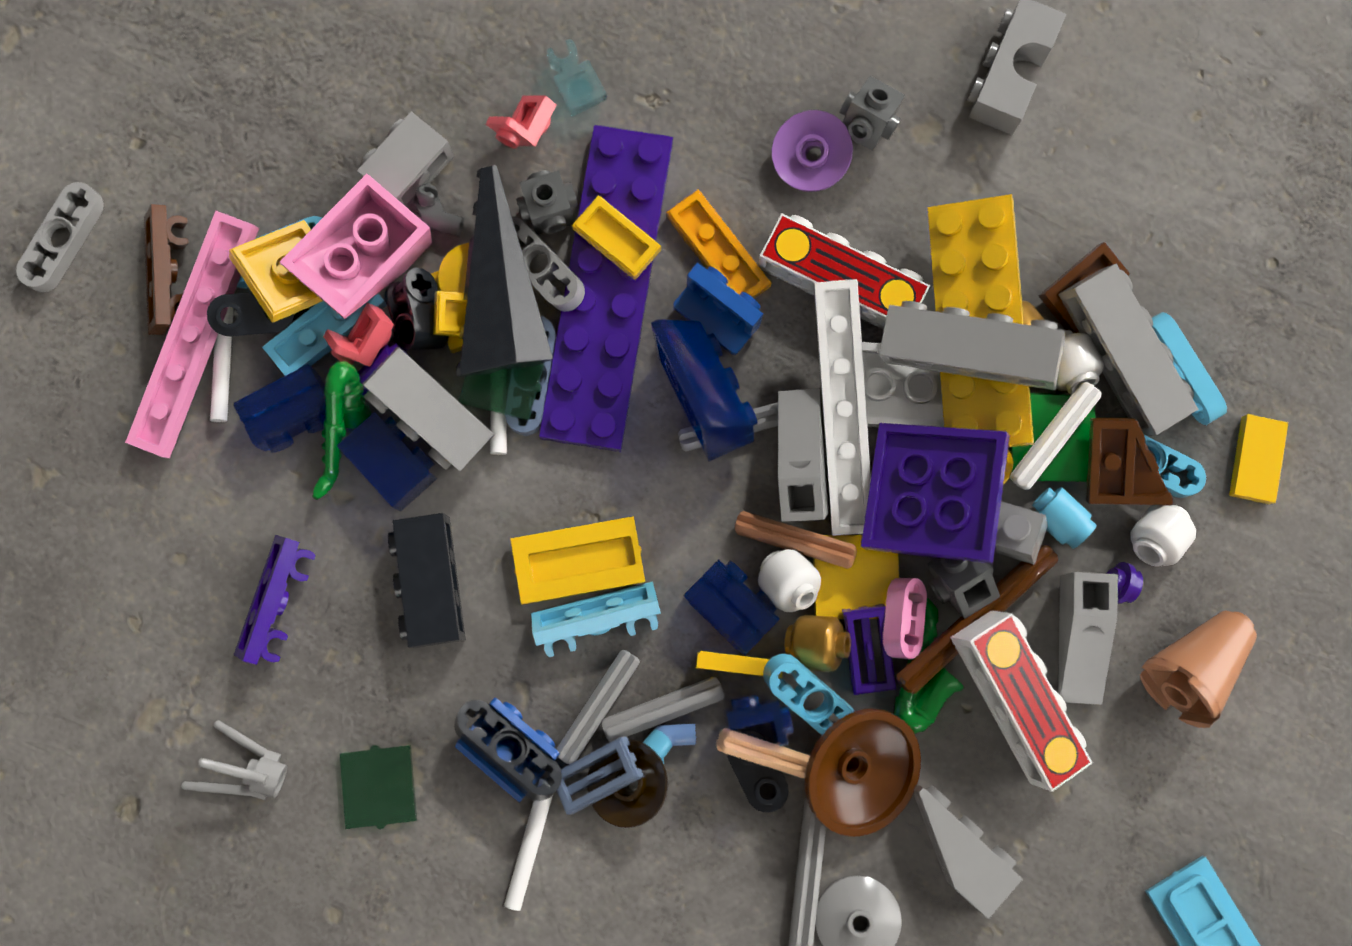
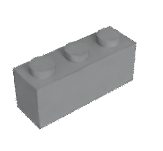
(426, 410)

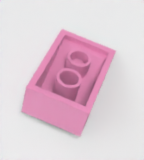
(358, 247)

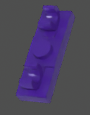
(270, 601)

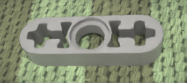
(54, 220)
(554, 268)

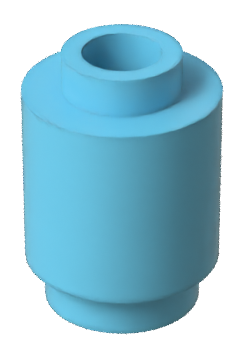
(1065, 517)

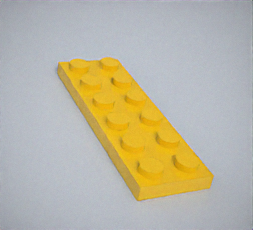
(979, 272)

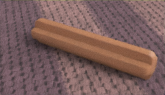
(792, 537)

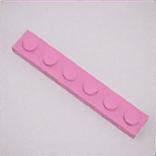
(189, 339)

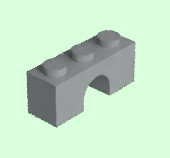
(1027, 36)

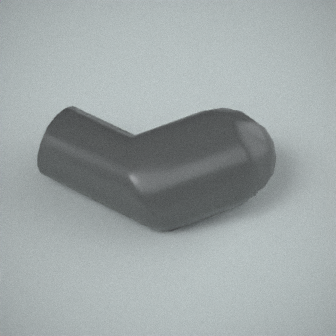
(432, 213)

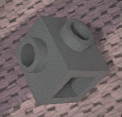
(872, 112)
(547, 202)
(956, 576)

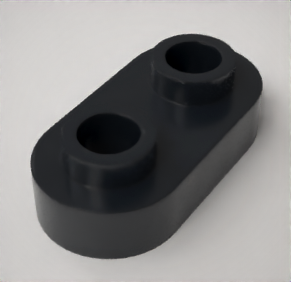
(250, 318)
(753, 776)

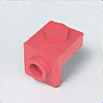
(527, 123)
(366, 338)

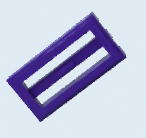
(872, 686)

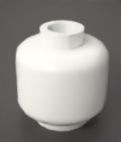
(1079, 362)
(1163, 535)
(789, 580)

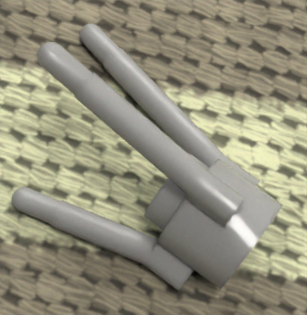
(263, 775)

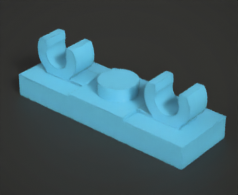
(595, 616)

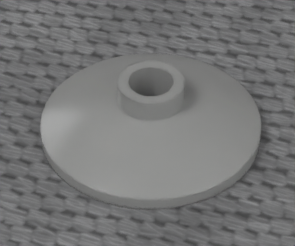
(852, 898)

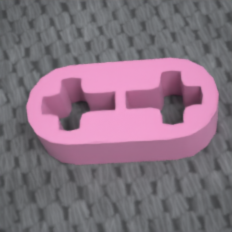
(904, 618)

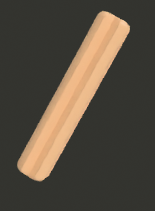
(762, 752)

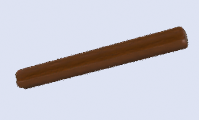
(943, 650)

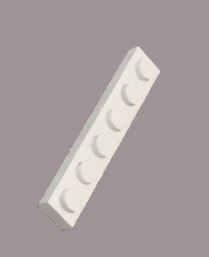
(843, 403)

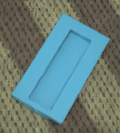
(1200, 908)

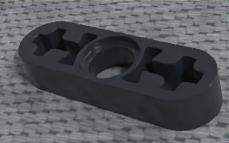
(475, 738)

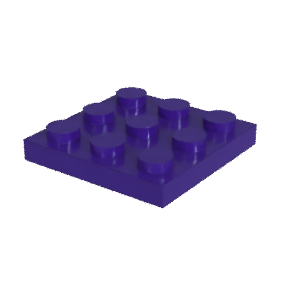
(936, 491)

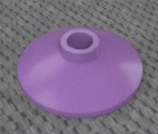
(810, 131)

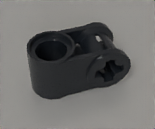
(414, 312)

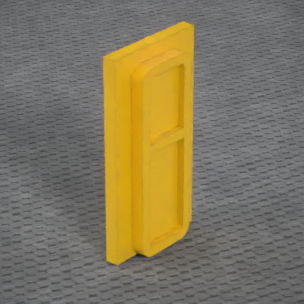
(577, 560)

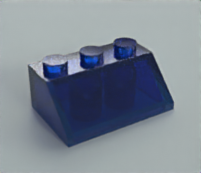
(704, 386)

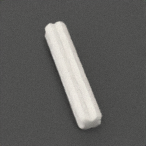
(1055, 435)

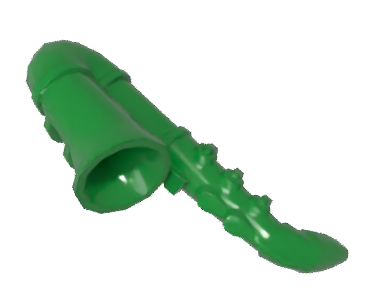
(344, 410)
(923, 707)

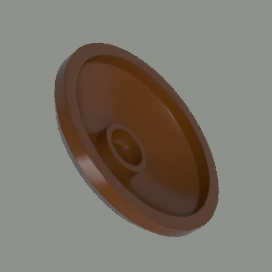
(875, 783)

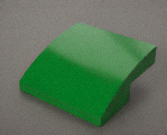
(1072, 459)

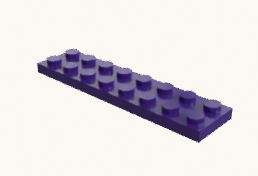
(602, 336)

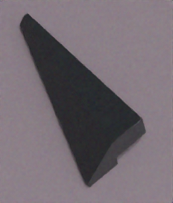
(501, 308)

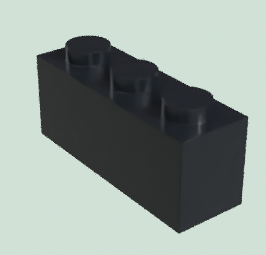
(426, 581)

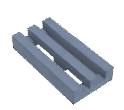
(626, 761)

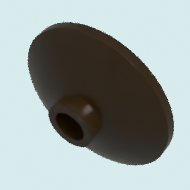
(629, 807)

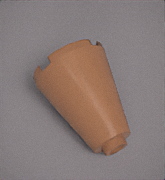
(1201, 668)

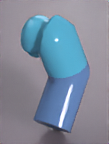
(667, 736)

